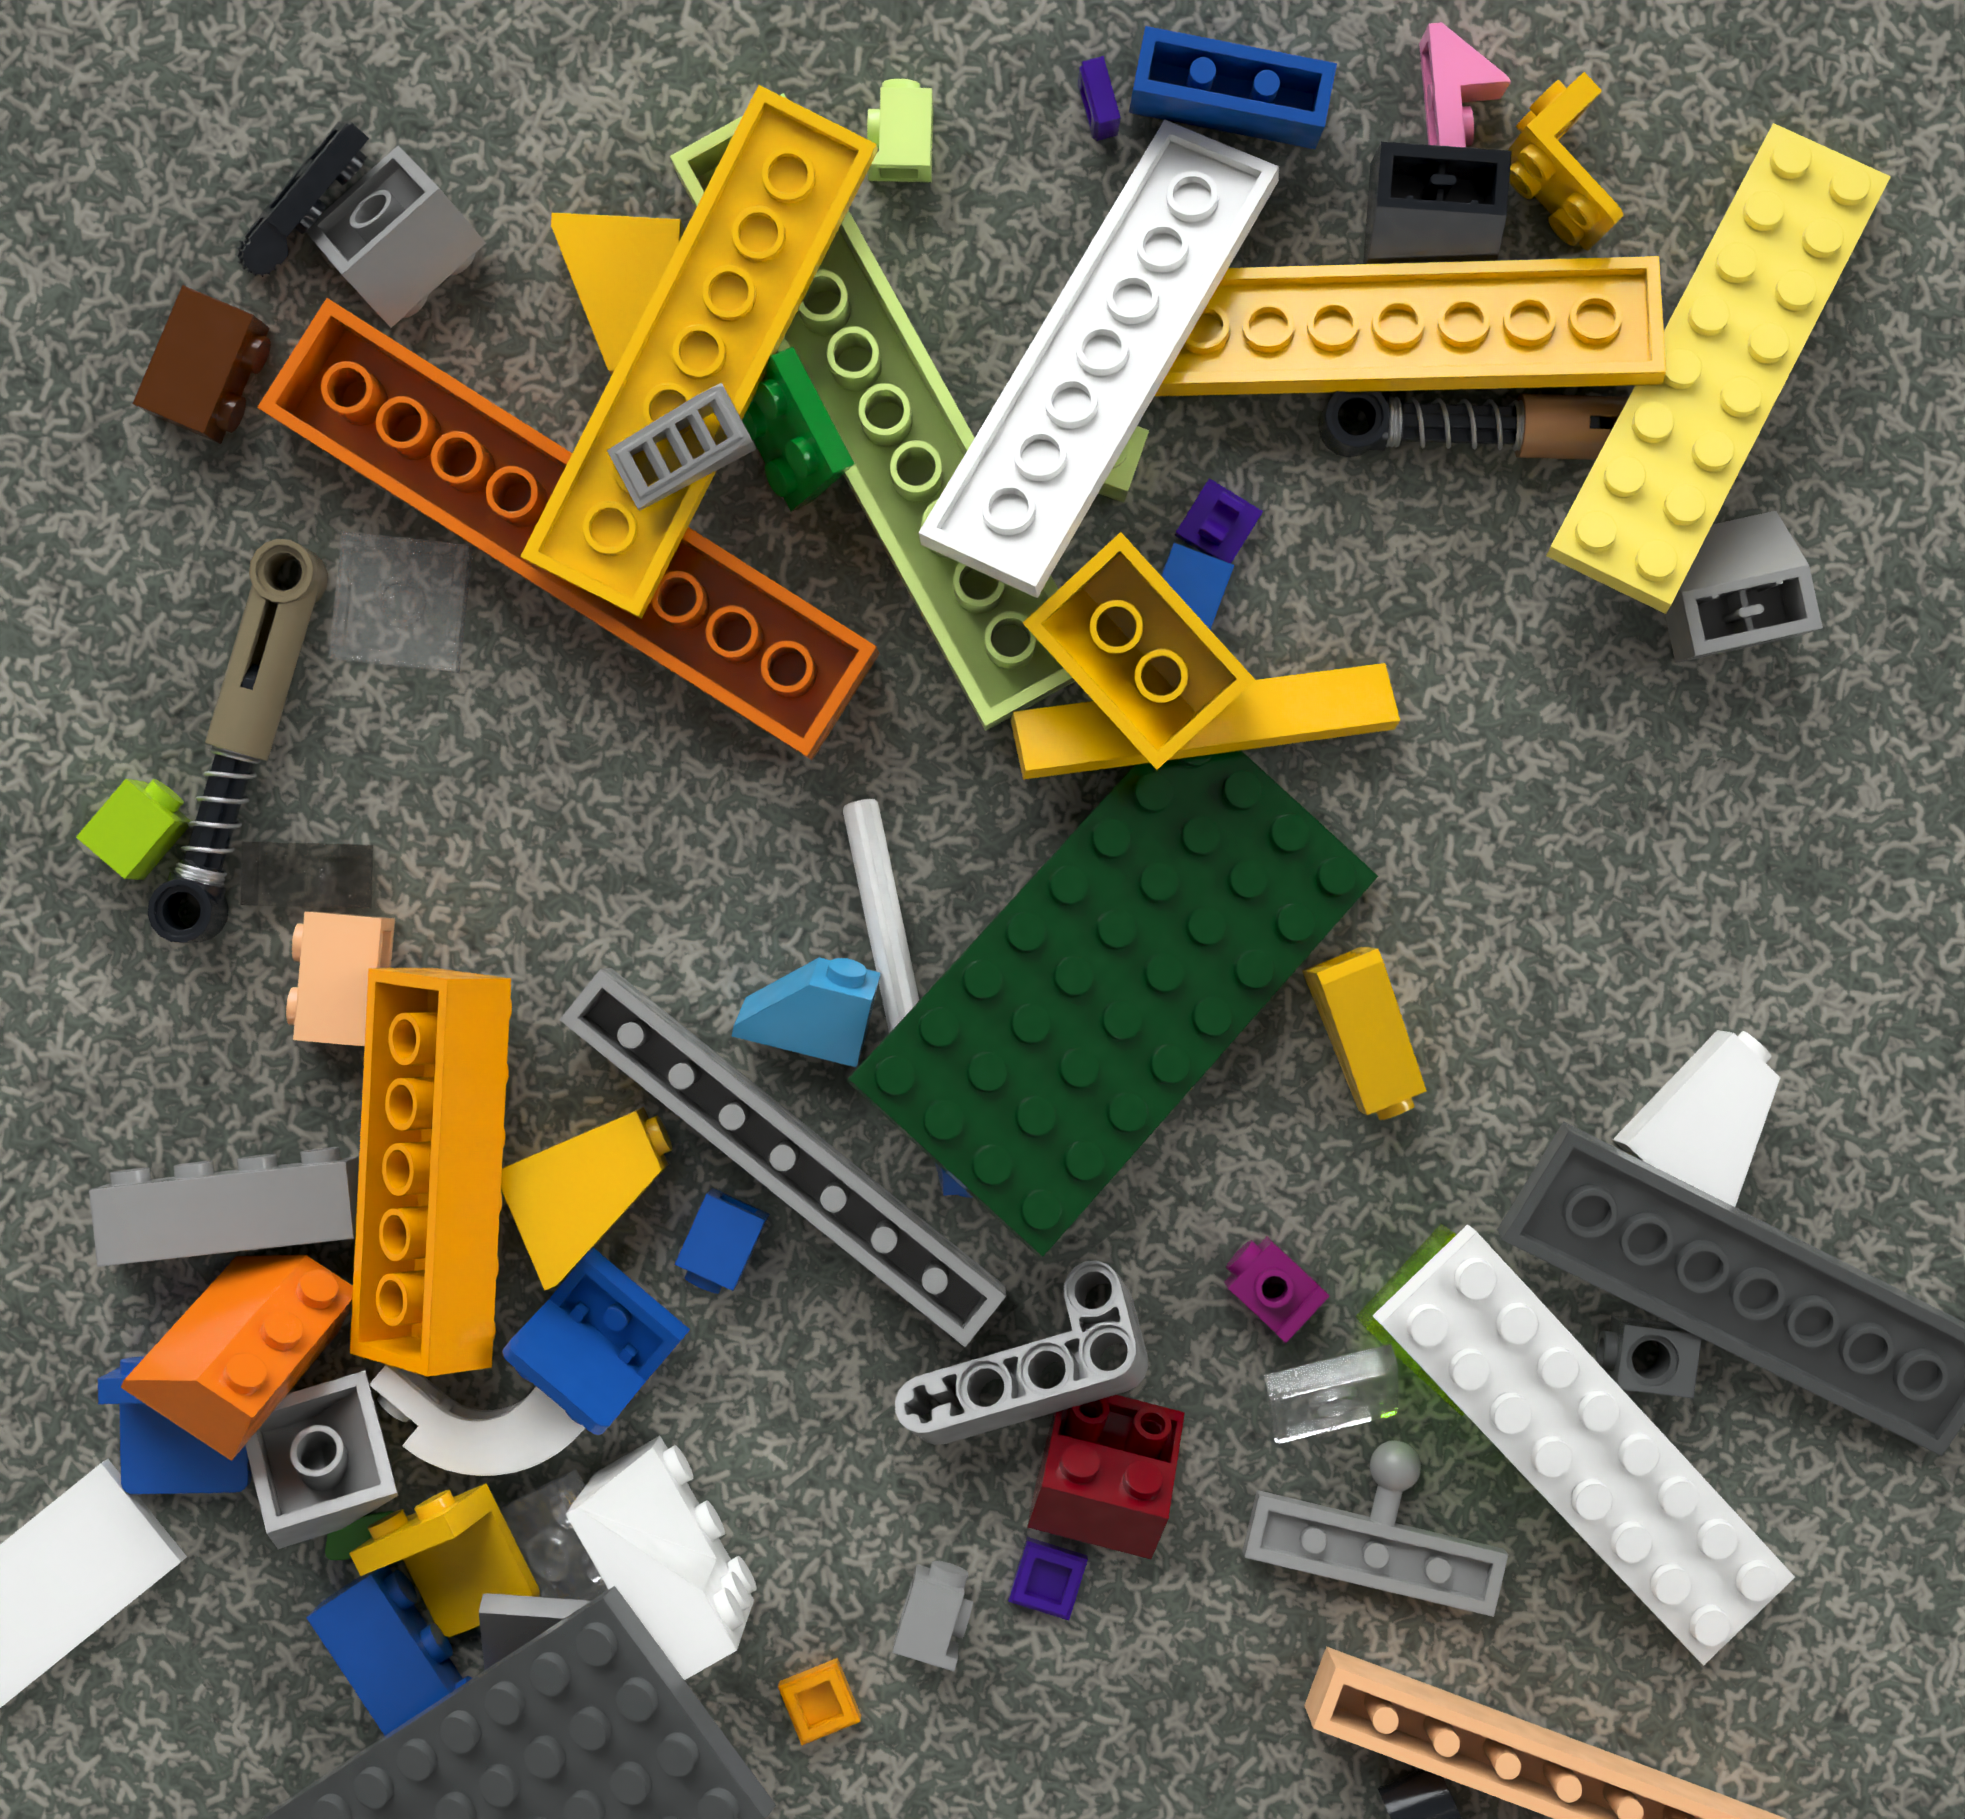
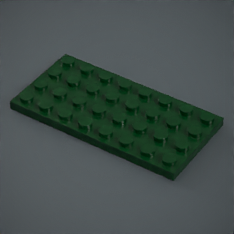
(1111, 986)

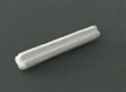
(881, 909)

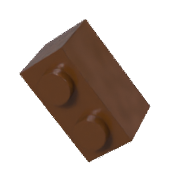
(203, 365)

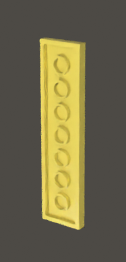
(1725, 367)

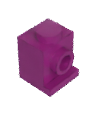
(1296, 1304)

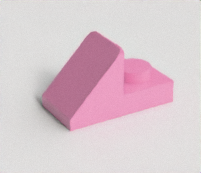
(1451, 76)

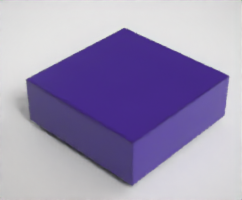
(1098, 99)
(1048, 1578)

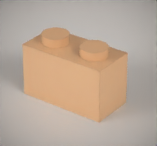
(334, 974)

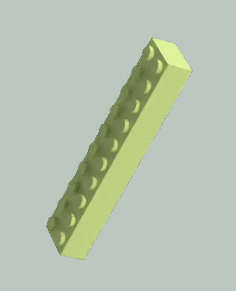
(904, 452)

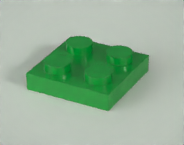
(794, 433)

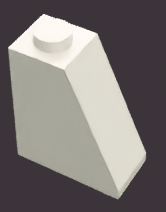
(1708, 1116)

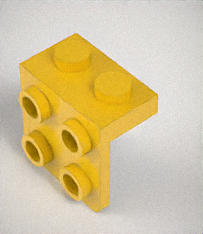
(1546, 170)
(453, 1553)

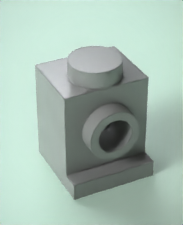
(934, 1614)

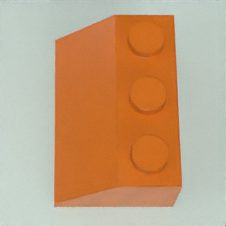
(242, 1347)

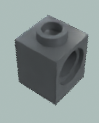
(1672, 1372)

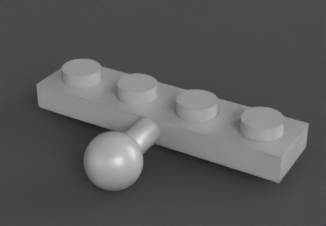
(1375, 1548)

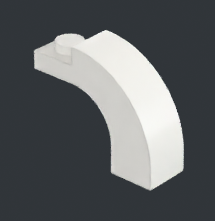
(471, 1438)

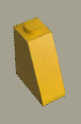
(615, 270)
(1367, 1031)
(581, 1188)

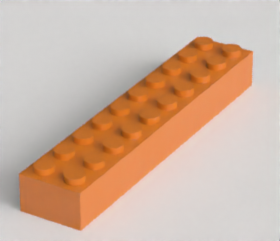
(489, 485)

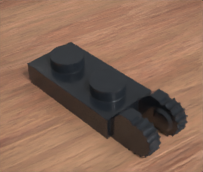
(298, 201)

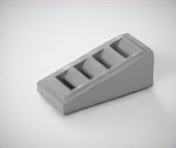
(668, 426)

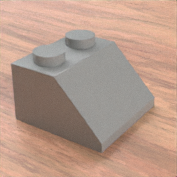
(395, 237)
(320, 1461)

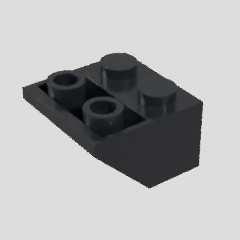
(1436, 204)

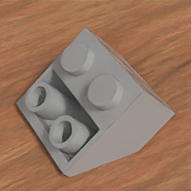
(1743, 590)

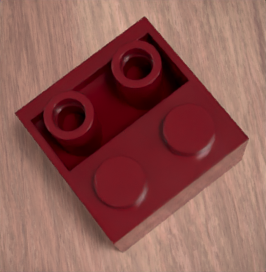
(1109, 1474)

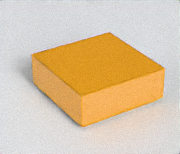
(819, 1701)

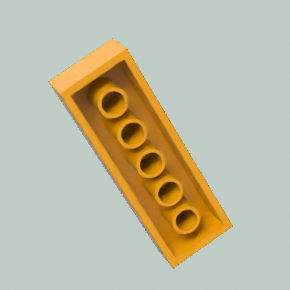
(430, 1169)

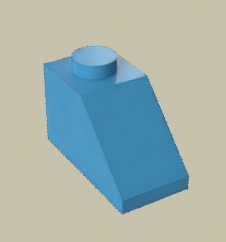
(813, 1011)

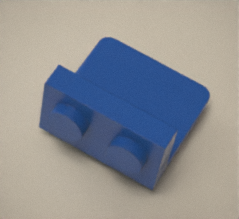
(594, 1342)
(162, 1455)

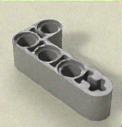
(1022, 1366)

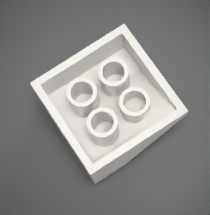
(665, 1555)

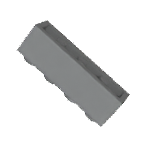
(225, 1210)

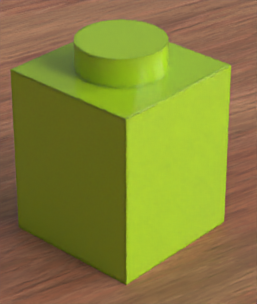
(135, 827)

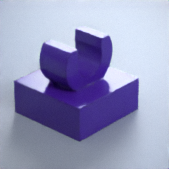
(1218, 522)

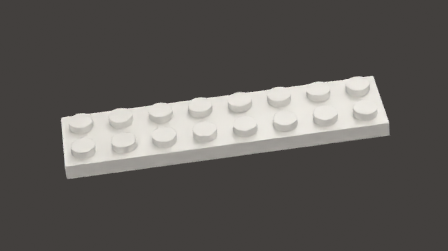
(1099, 358)
(1583, 1444)

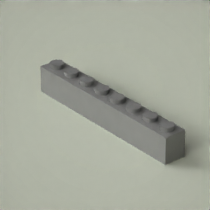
(785, 1155)

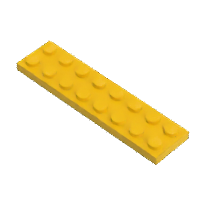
(706, 324)
(1427, 328)

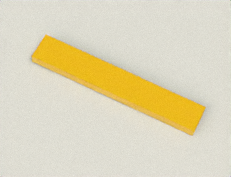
(1263, 715)

